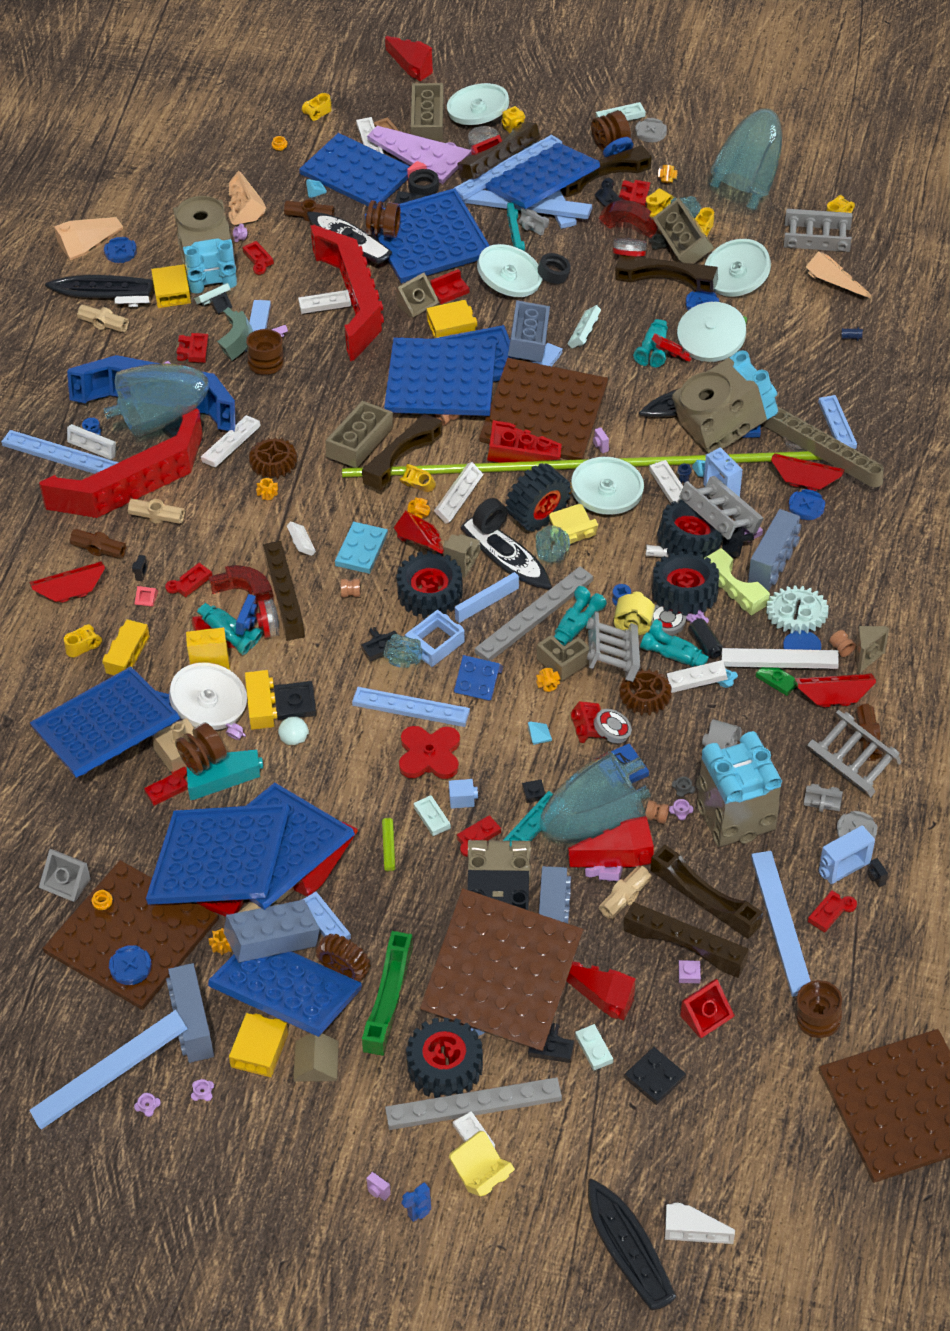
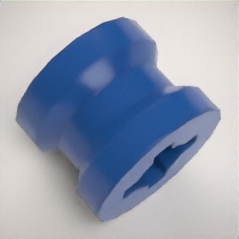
(92, 425)
(619, 591)

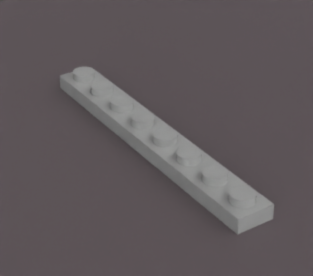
(533, 615)
(478, 1102)

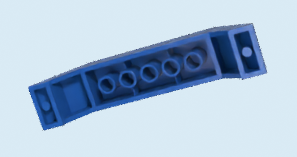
(98, 381)

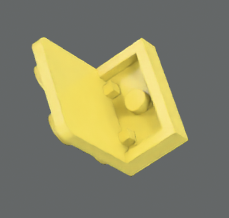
(575, 522)
(479, 1164)

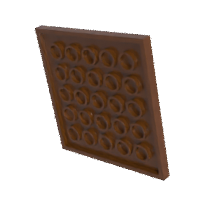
(548, 403)
(163, 930)
(502, 969)
(895, 1103)

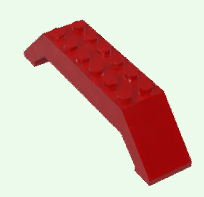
(348, 257)
(128, 478)

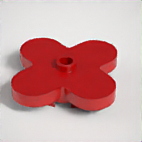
(429, 752)

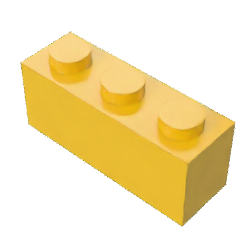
(126, 647)
(260, 699)

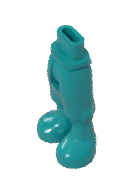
(658, 356)
(219, 618)
(573, 620)
(675, 647)

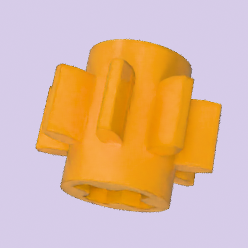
(667, 174)
(267, 489)
(418, 507)
(548, 679)
(219, 942)

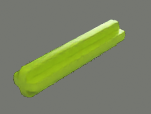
(388, 844)

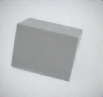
(64, 875)

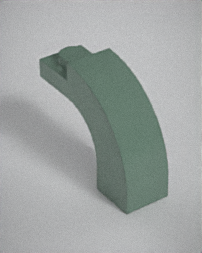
(235, 341)

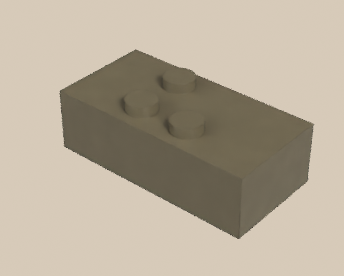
(427, 110)
(683, 232)
(359, 434)

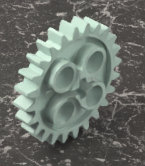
(811, 611)

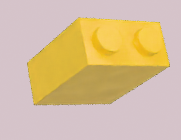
(171, 286)
(451, 319)
(208, 647)
(258, 1044)

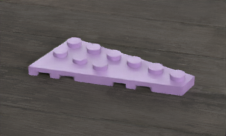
(410, 148)

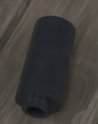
(705, 638)

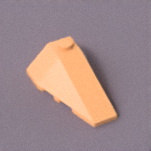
(245, 202)
(81, 235)
(827, 269)

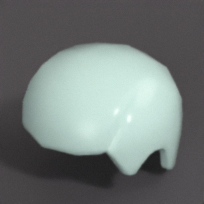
(293, 731)

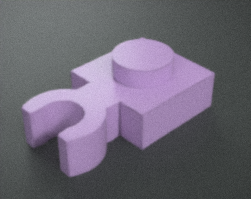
(605, 873)

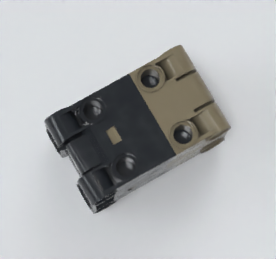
(500, 870)

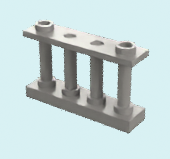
(818, 219)
(725, 498)
(629, 646)
(850, 771)

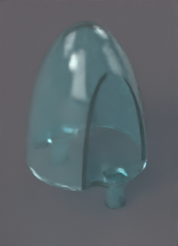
(750, 155)
(157, 395)
(594, 800)

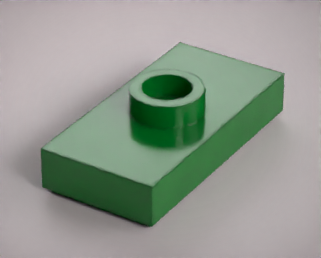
(777, 679)

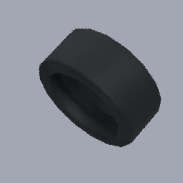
(423, 175)
(554, 260)
(484, 510)

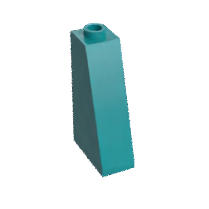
(229, 772)

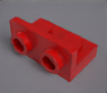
(449, 286)
(583, 719)

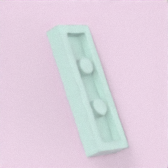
(630, 111)
(584, 327)

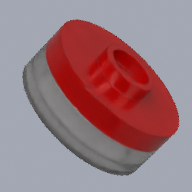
(629, 246)
(268, 618)

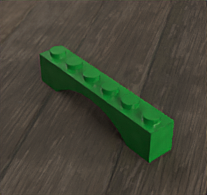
(382, 1016)

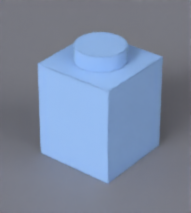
(462, 793)

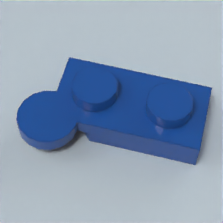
(417, 1202)

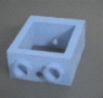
(716, 463)
(437, 619)
(846, 854)

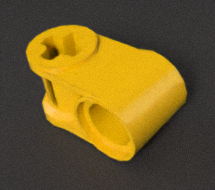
(318, 106)
(658, 201)
(840, 205)
(705, 219)
(415, 477)
(81, 641)

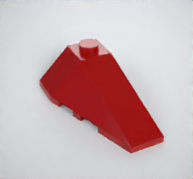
(411, 56)
(516, 445)
(418, 532)
(623, 846)
(319, 874)
(609, 991)

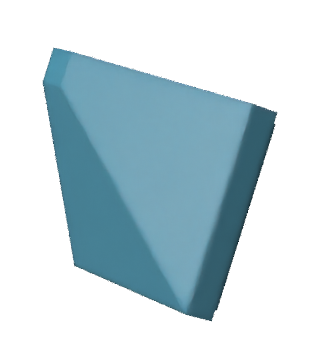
(315, 188)
(699, 467)
(539, 732)

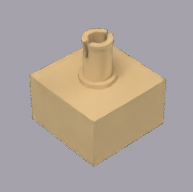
(165, 743)

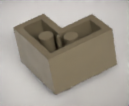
(463, 550)
(561, 658)

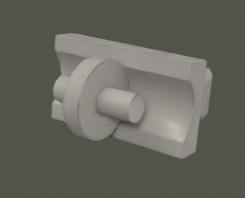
(531, 220)
(823, 798)

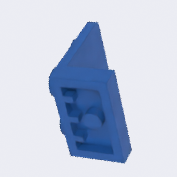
(477, 677)

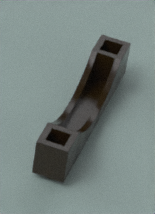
(631, 161)
(480, 163)
(698, 276)
(422, 432)
(284, 590)
(734, 912)
(720, 952)

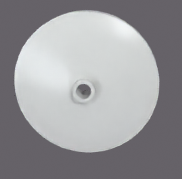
(208, 695)

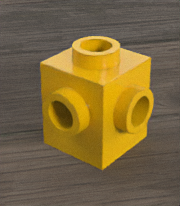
(512, 118)

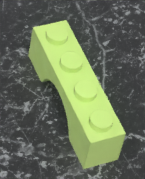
(750, 596)

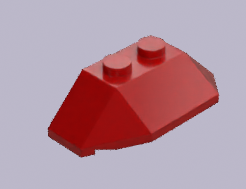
(805, 472)
(69, 583)
(836, 689)

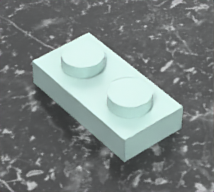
(204, 299)
(432, 815)
(594, 1047)

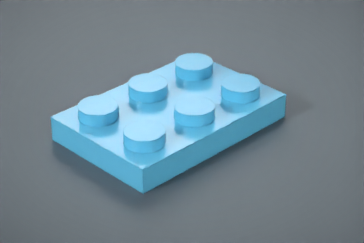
(361, 547)

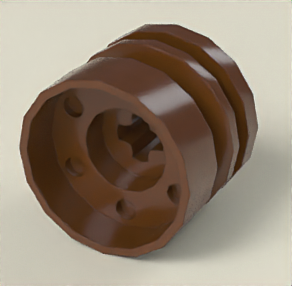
(609, 128)
(380, 218)
(265, 351)
(201, 748)
(819, 1009)

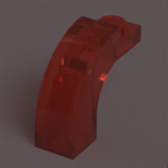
(629, 212)
(242, 578)

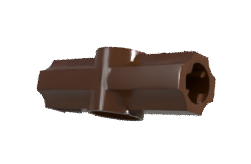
(301, 208)
(98, 543)
(867, 720)

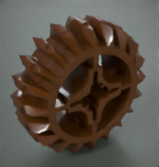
(273, 458)
(645, 697)
(343, 956)

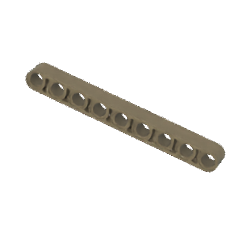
(826, 447)

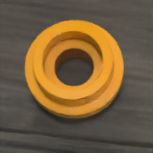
(279, 143)
(99, 896)

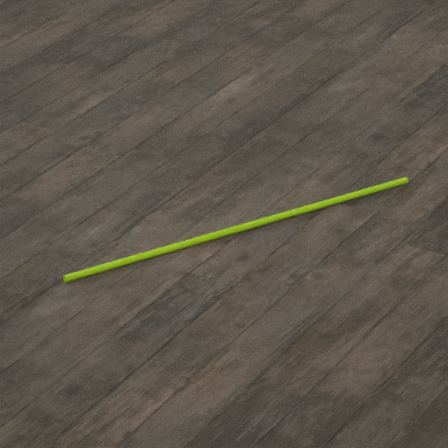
(573, 464)

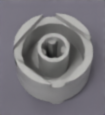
(722, 734)

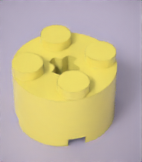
(634, 609)

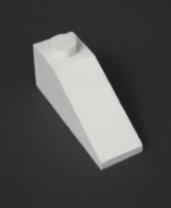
(690, 1224)

